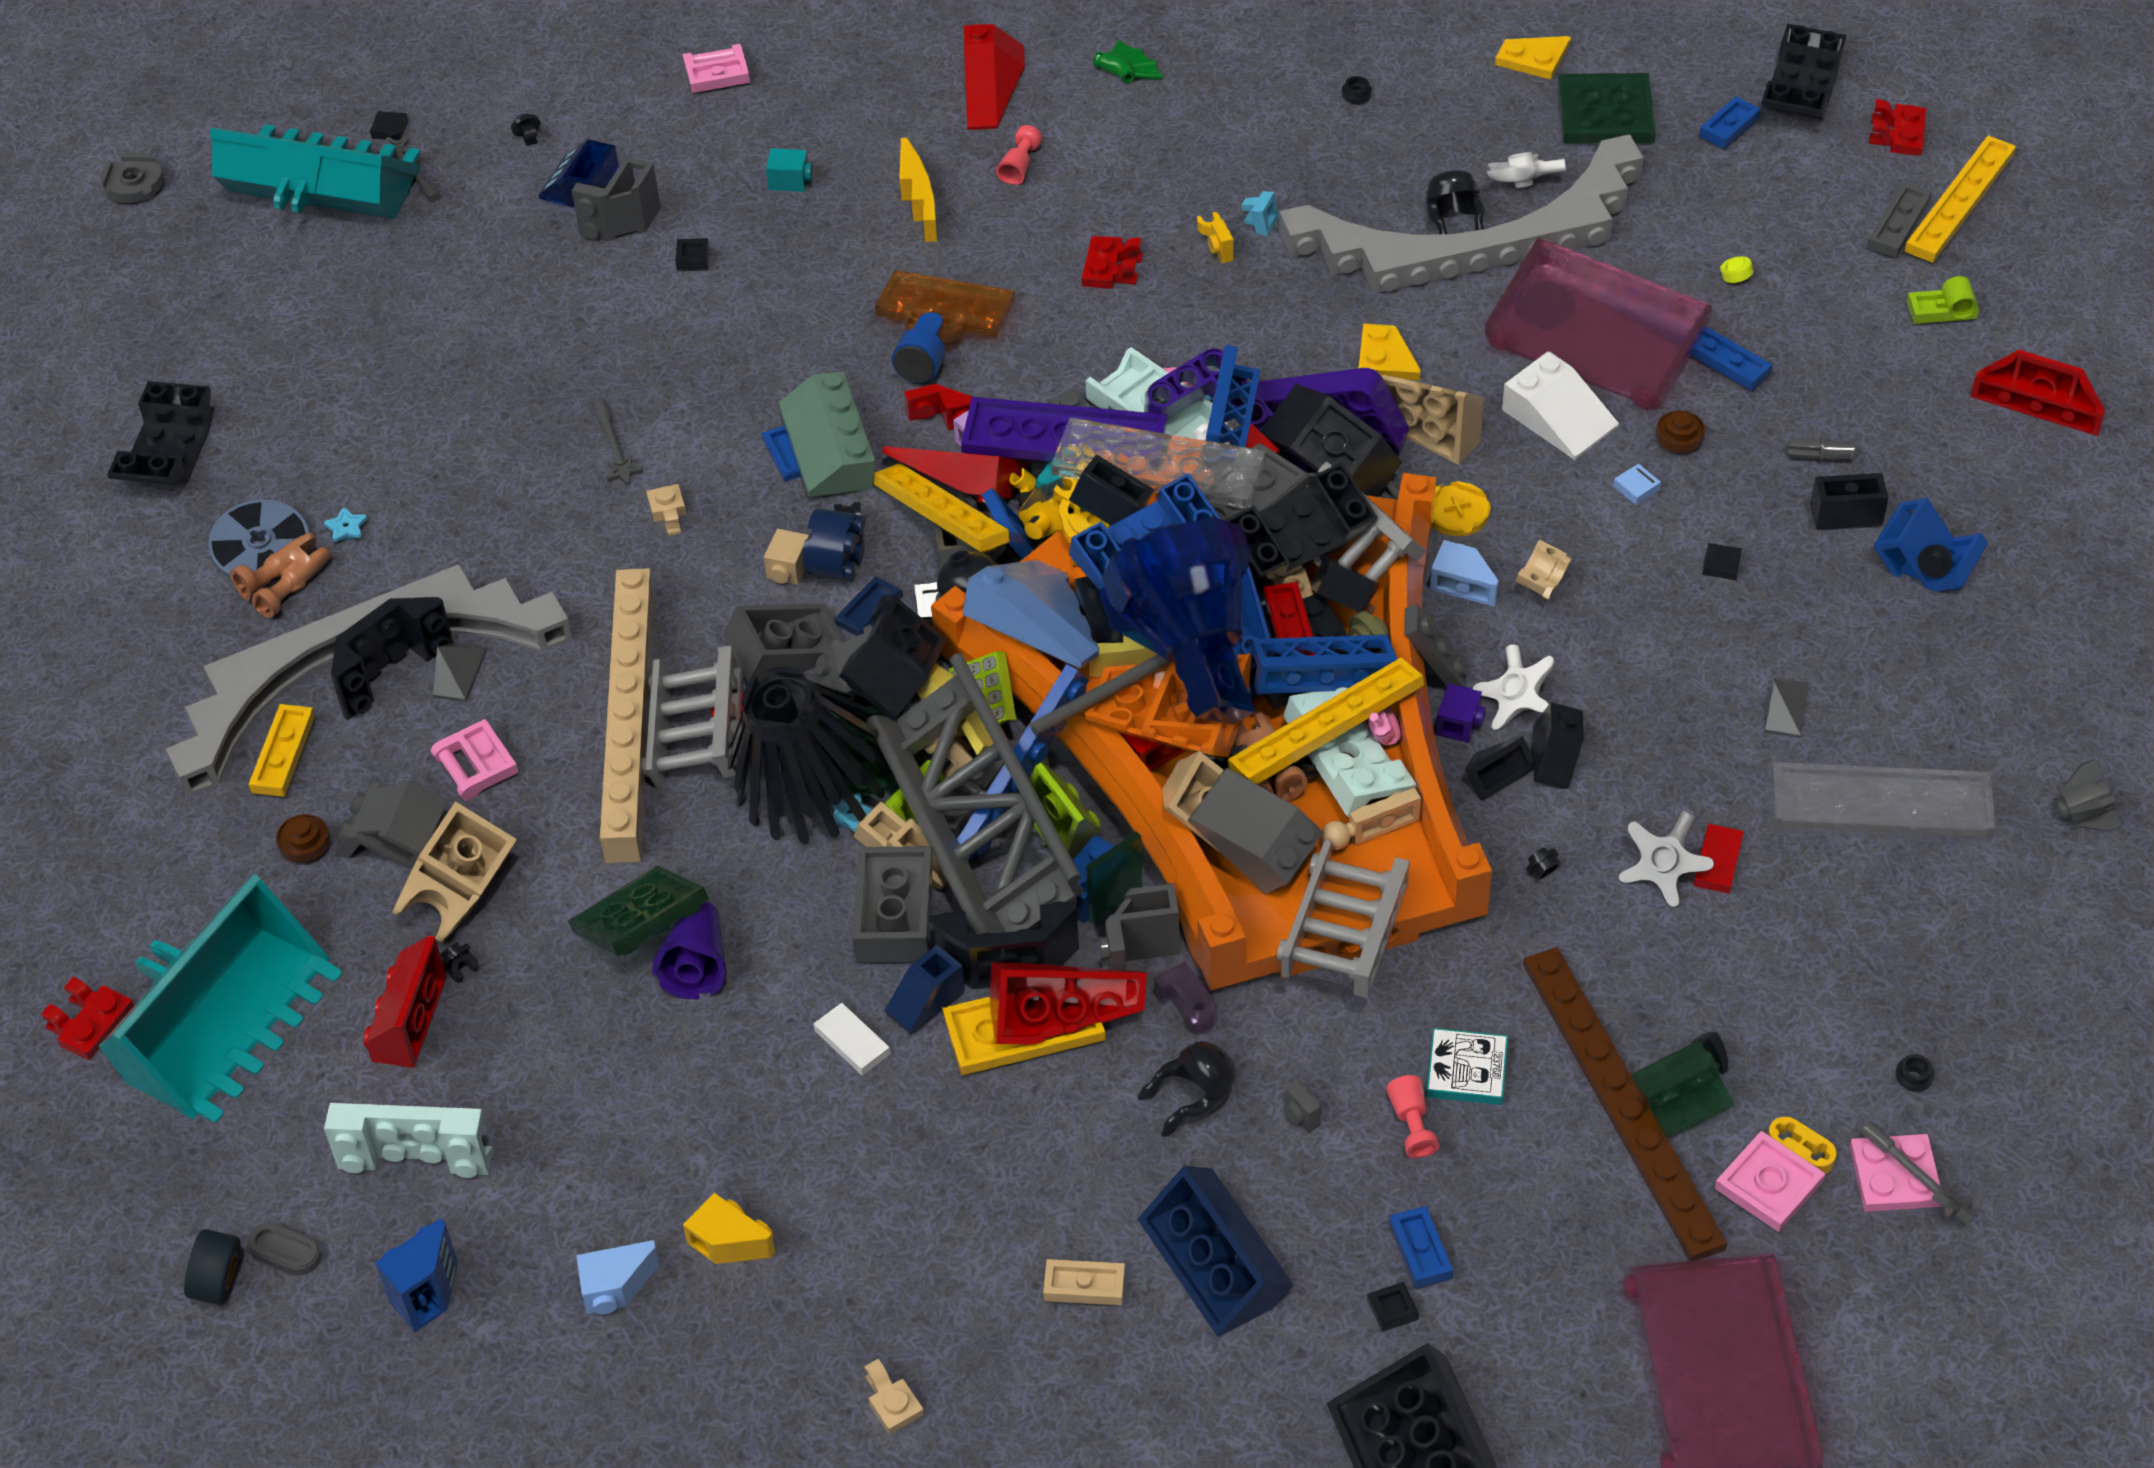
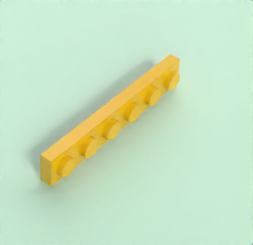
(1960, 199)
(941, 508)
(1326, 721)

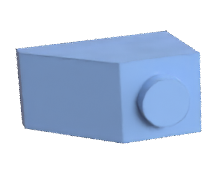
(1463, 574)
(615, 1275)

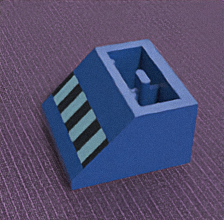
(420, 1275)

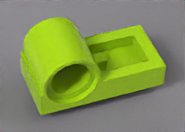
(1951, 303)

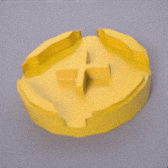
(1460, 509)

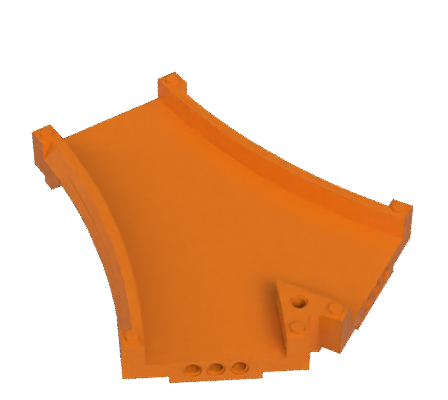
(1224, 916)

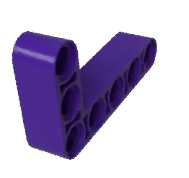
(1204, 383)
(1357, 390)

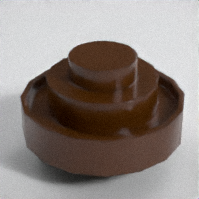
(1680, 431)
(303, 838)

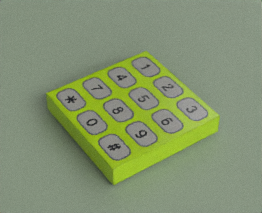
(994, 680)

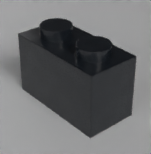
(1109, 492)
(1849, 500)

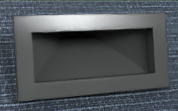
(456, 670)
(1786, 707)

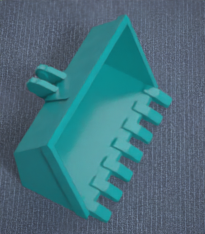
(313, 172)
(217, 1002)

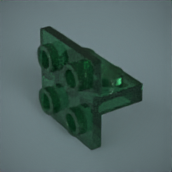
(1683, 1089)

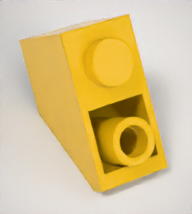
(727, 1234)

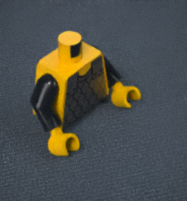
(1038, 508)

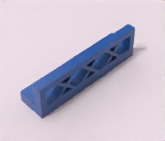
(1224, 395)
(1319, 672)

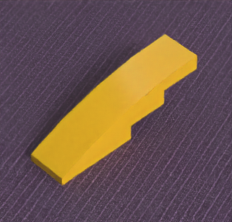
(917, 188)

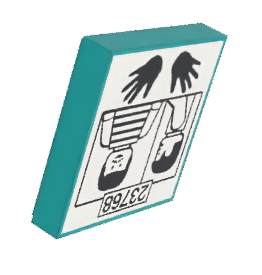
(1467, 1066)

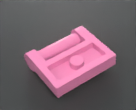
(716, 69)
(484, 753)

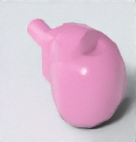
(1385, 727)

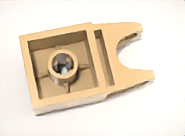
(448, 878)

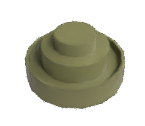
(1365, 624)

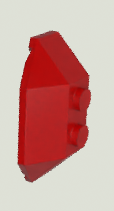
(2041, 390)

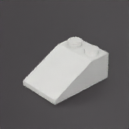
(1558, 406)

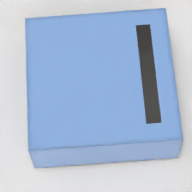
(1637, 484)

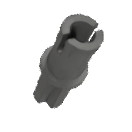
(1821, 450)

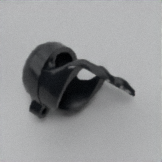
(1457, 192)
(1203, 1065)

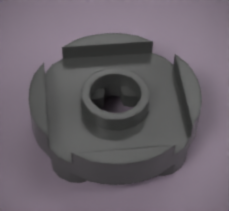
(122, 188)

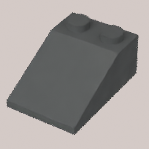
(780, 636)
(1255, 830)
(893, 904)

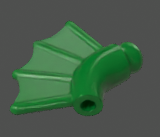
(1127, 63)

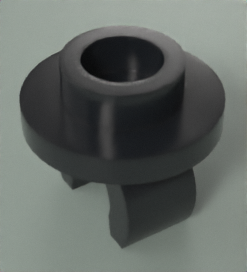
(526, 126)
(457, 955)

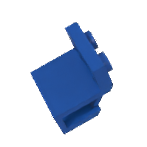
(1911, 532)

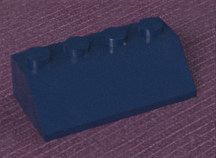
(1214, 1250)

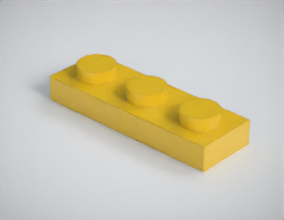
(282, 750)

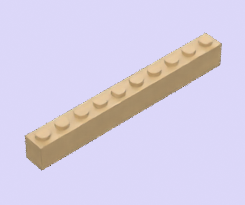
(627, 717)

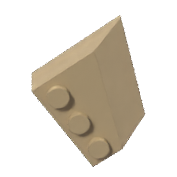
(1439, 417)

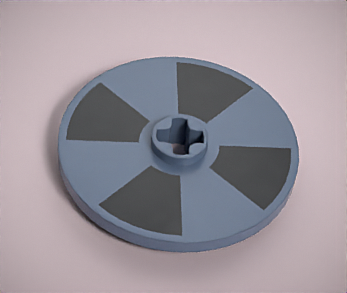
(234, 533)

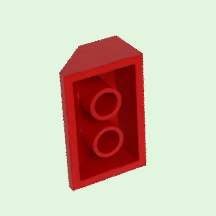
(407, 1005)

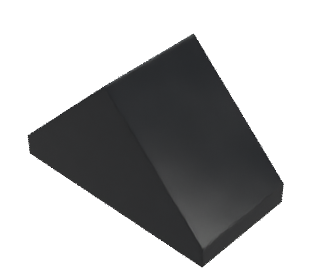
(1343, 584)

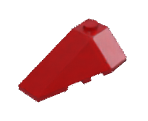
(991, 73)
(963, 471)
(1049, 1000)

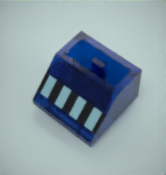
(587, 164)

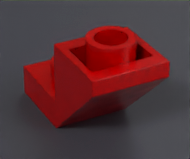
(936, 399)

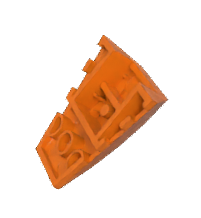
(1160, 714)

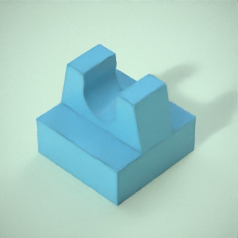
(1262, 212)

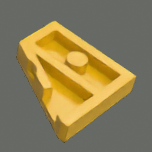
(1533, 55)
(1387, 352)

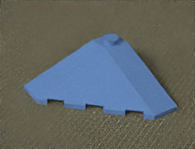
(1034, 607)

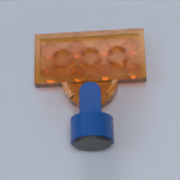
(938, 314)

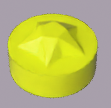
(1736, 269)

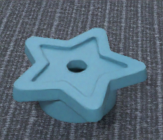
(346, 533)
(848, 820)

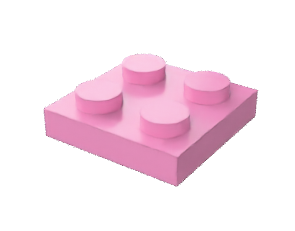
(1770, 1181)
(1885, 1182)

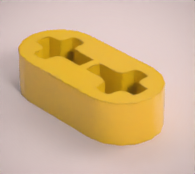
(1804, 1142)

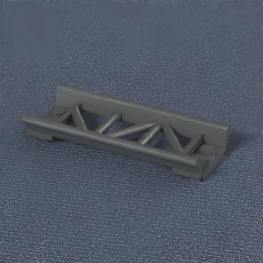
(939, 714)

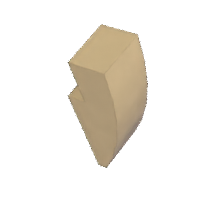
(887, 829)

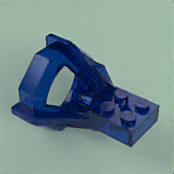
(1194, 586)

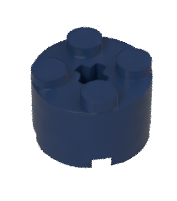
(834, 544)

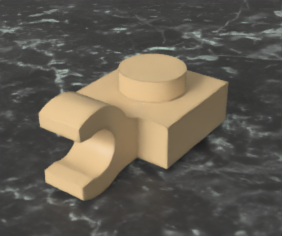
(667, 505)
(892, 1403)

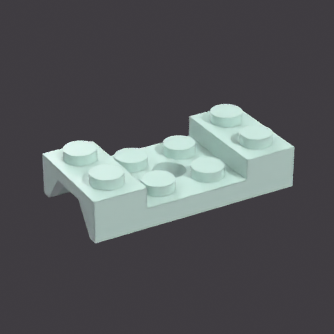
(1128, 389)
(1357, 778)
(394, 1132)

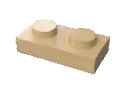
(1084, 1282)

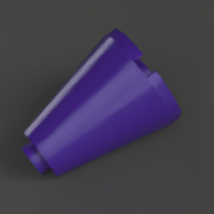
(692, 955)

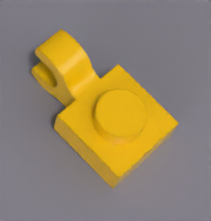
(1219, 238)

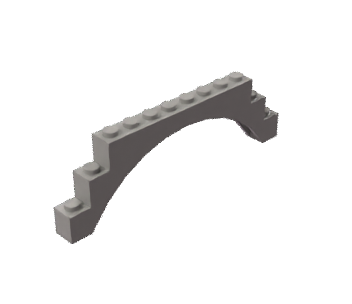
(1400, 259)
(258, 675)

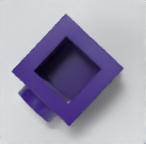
(1459, 713)

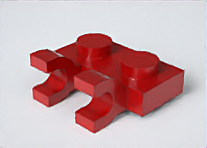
(1906, 130)
(1103, 260)
(92, 1025)

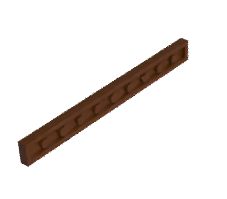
(1625, 1105)

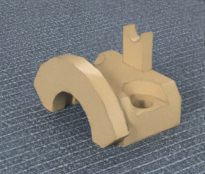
(1544, 570)
(957, 755)

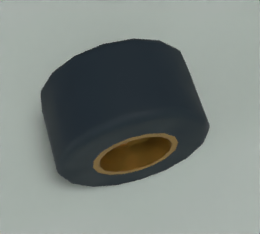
(212, 1266)

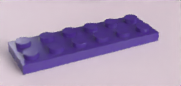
(1036, 428)

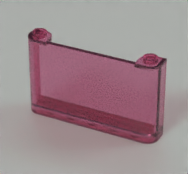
(1598, 321)
(1726, 1364)

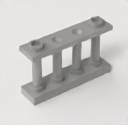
(1398, 545)
(727, 713)
(1370, 941)

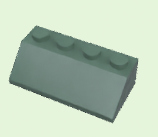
(828, 436)

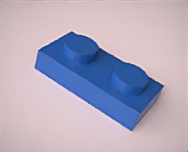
(1729, 122)
(1420, 1247)

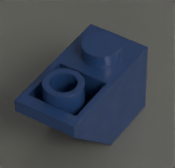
(926, 989)

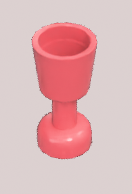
(1016, 161)
(1409, 1104)

